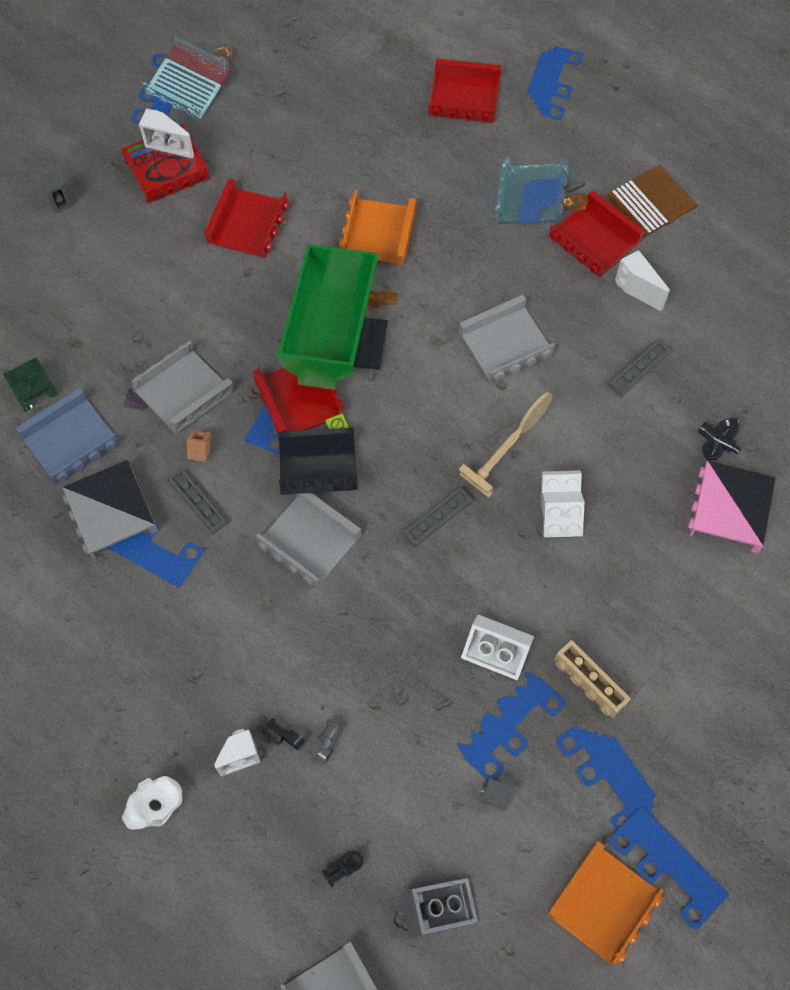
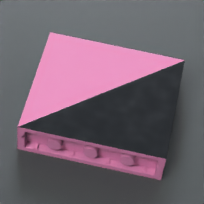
(732, 504)

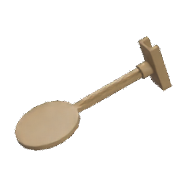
(530, 419)

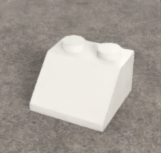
(237, 753)

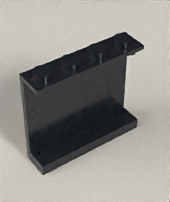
(317, 461)

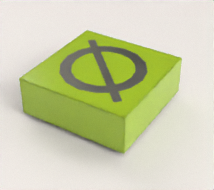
(336, 422)

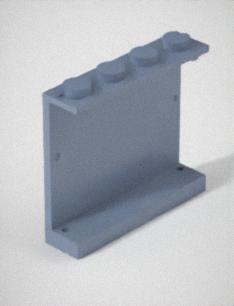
(67, 436)

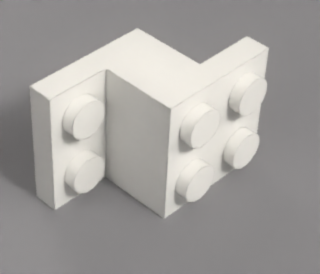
(562, 503)

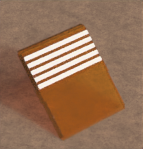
(652, 200)

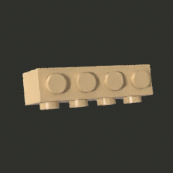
(592, 679)

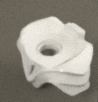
(138, 812)

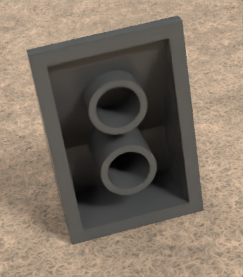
(438, 907)

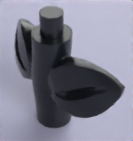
(720, 438)

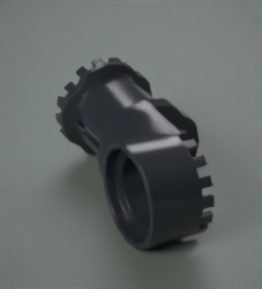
(279, 734)
(342, 867)

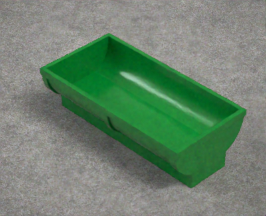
(327, 315)

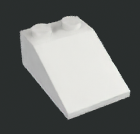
(164, 134)
(641, 281)

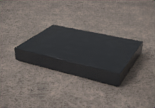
(371, 344)

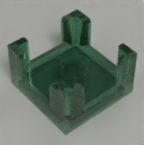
(29, 382)

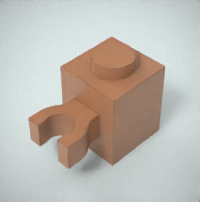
(198, 445)

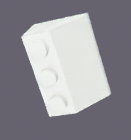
(497, 647)

